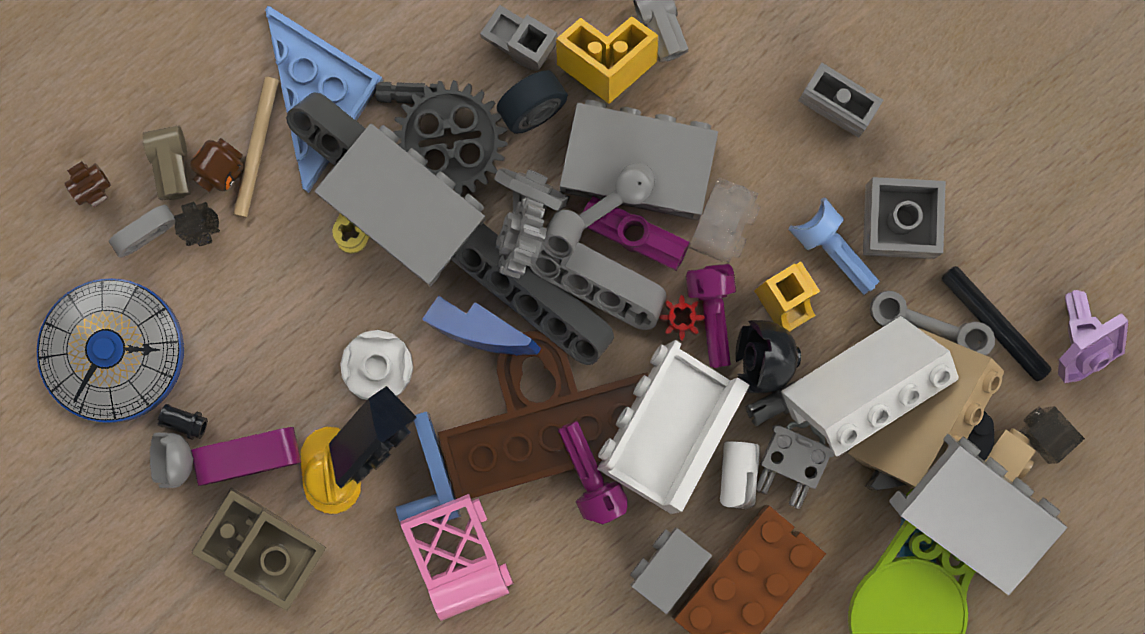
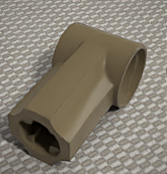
(166, 152)

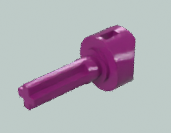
(711, 286)
(601, 500)

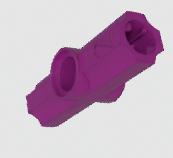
(654, 244)

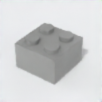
(904, 218)

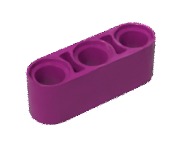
(245, 456)

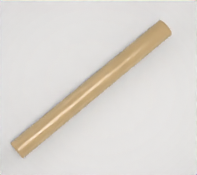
(256, 147)

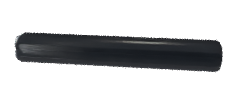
(1002, 328)

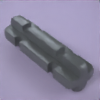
(400, 92)

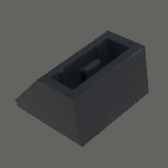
(369, 437)

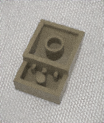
(258, 549)

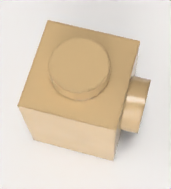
(1012, 453)

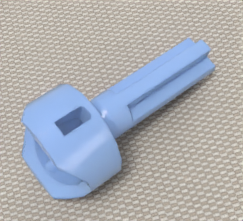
(822, 231)

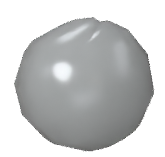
(170, 459)

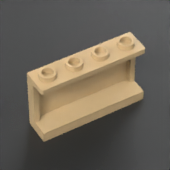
(915, 440)

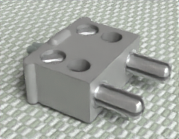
(796, 455)

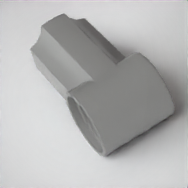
(661, 19)

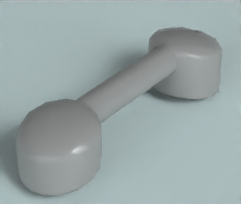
(627, 191)
(891, 305)

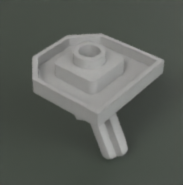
(531, 186)

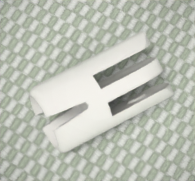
(739, 474)

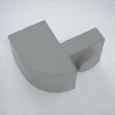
(523, 39)

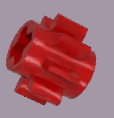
(680, 308)

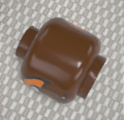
(216, 165)

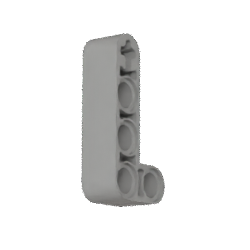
(594, 276)

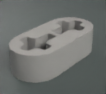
(142, 231)

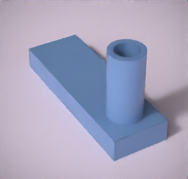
(438, 473)

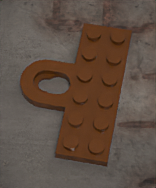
(526, 439)

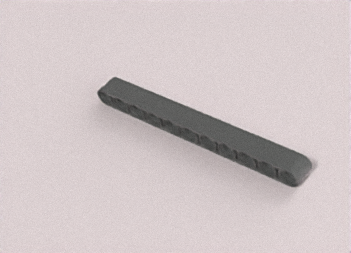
(538, 301)

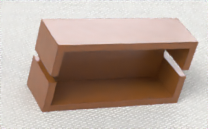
(751, 579)

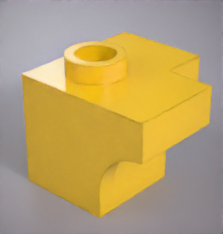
(788, 296)

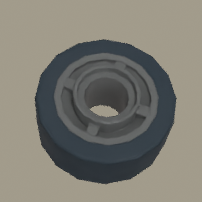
(532, 101)

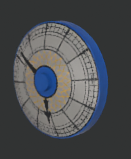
(110, 350)

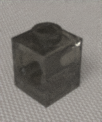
(1051, 434)

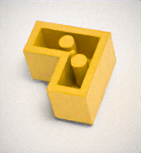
(604, 62)

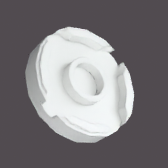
(374, 362)

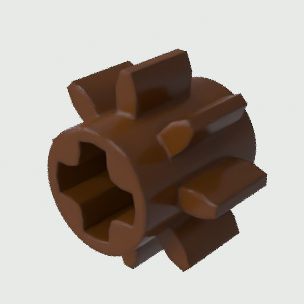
(87, 184)

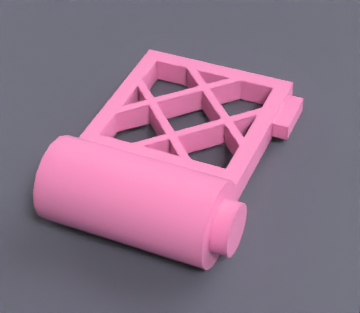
(467, 584)

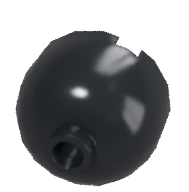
(767, 356)

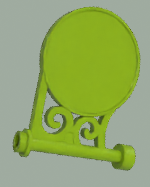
(912, 591)

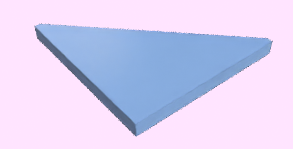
(312, 66)

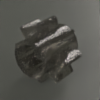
(196, 224)

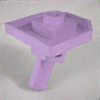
(1091, 342)

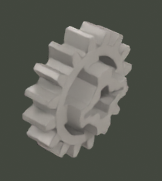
(521, 238)

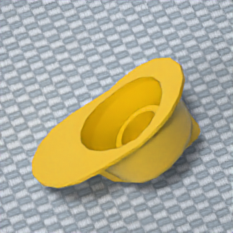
(319, 475)

